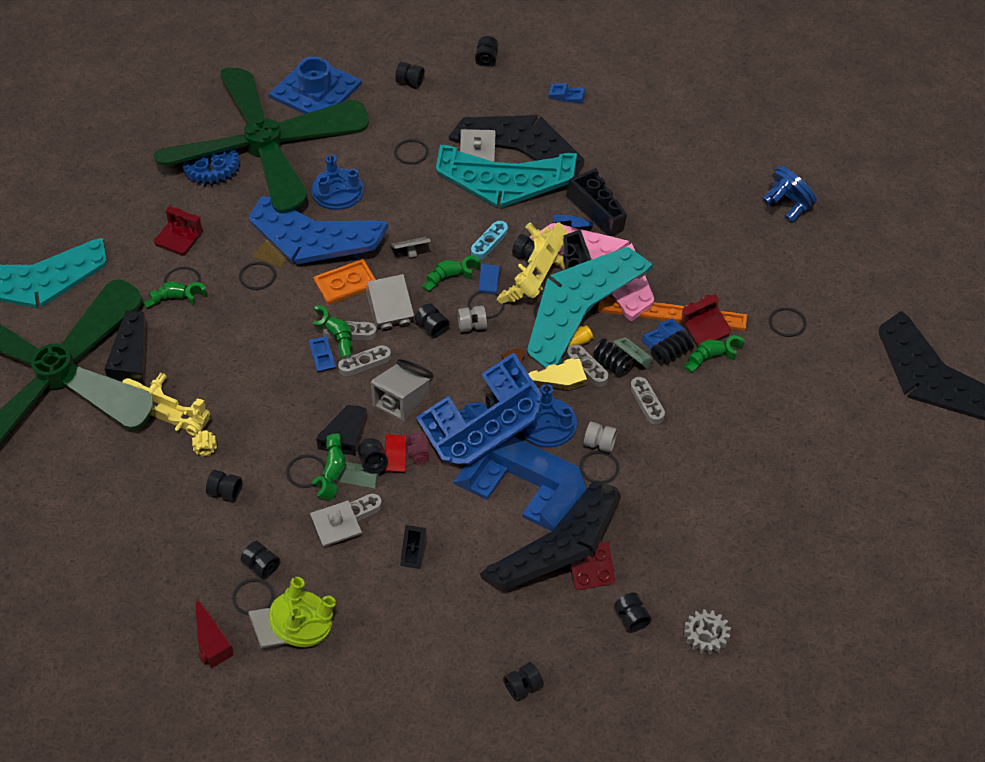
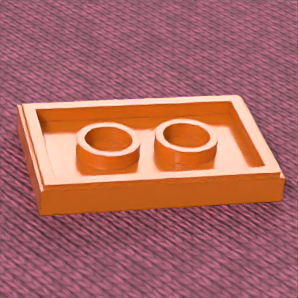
(344, 281)

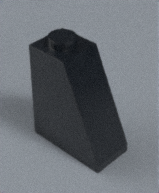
(350, 426)

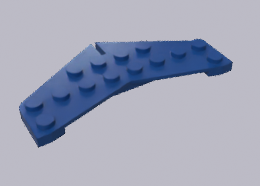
(309, 240)

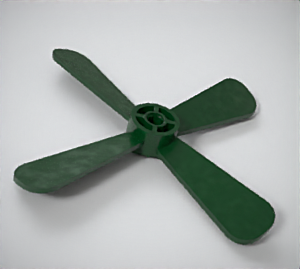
(265, 136)
(56, 365)

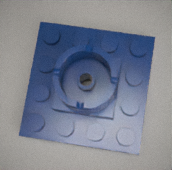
(314, 86)

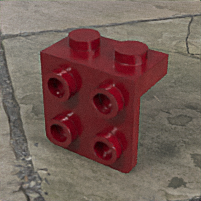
(180, 231)
(705, 320)
(594, 569)

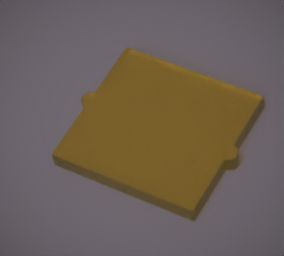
(269, 254)

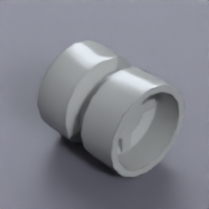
(465, 318)
(600, 437)

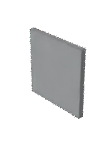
(478, 143)
(410, 245)
(335, 523)
(262, 628)

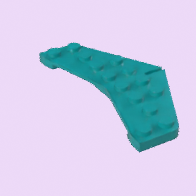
(511, 180)
(51, 276)
(580, 290)

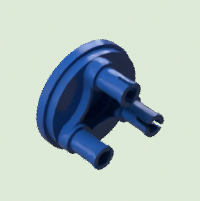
(337, 187)
(793, 187)
(554, 423)

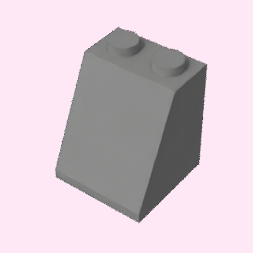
(389, 302)
(398, 391)

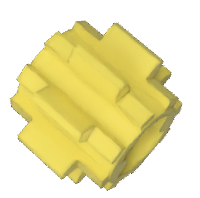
(204, 443)

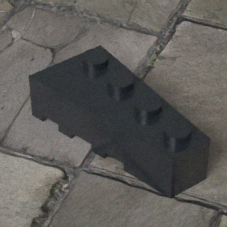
(597, 201)
(575, 249)
(129, 349)

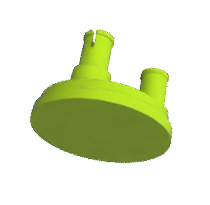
(301, 616)

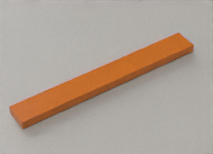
(668, 311)

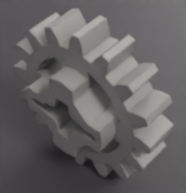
(706, 632)

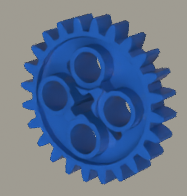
(222, 165)

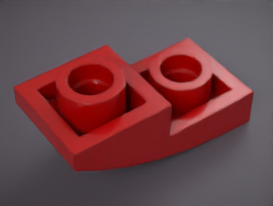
(396, 453)

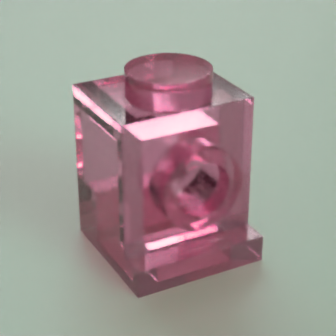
(417, 447)

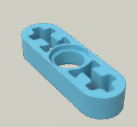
(489, 233)

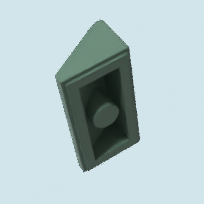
(634, 351)
(357, 475)

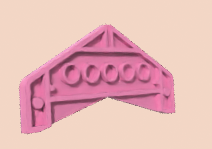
(632, 297)

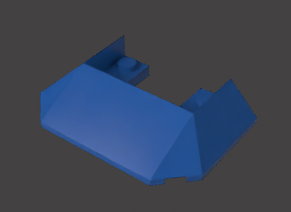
(469, 441)
(558, 479)

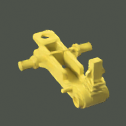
(544, 255)
(172, 412)

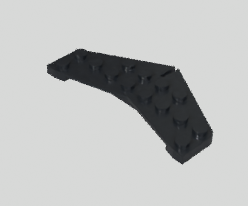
(520, 135)
(920, 366)
(567, 543)

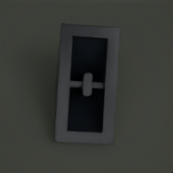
(413, 546)

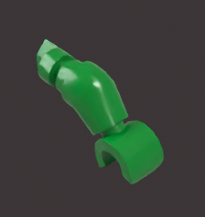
(451, 268)
(175, 290)
(337, 327)
(712, 348)
(334, 466)

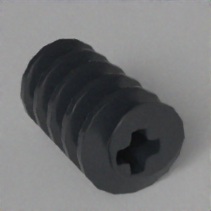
(672, 347)
(611, 359)

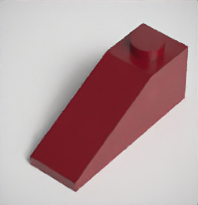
(212, 643)

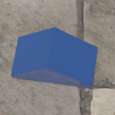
(489, 278)

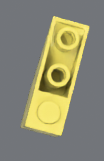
(563, 376)

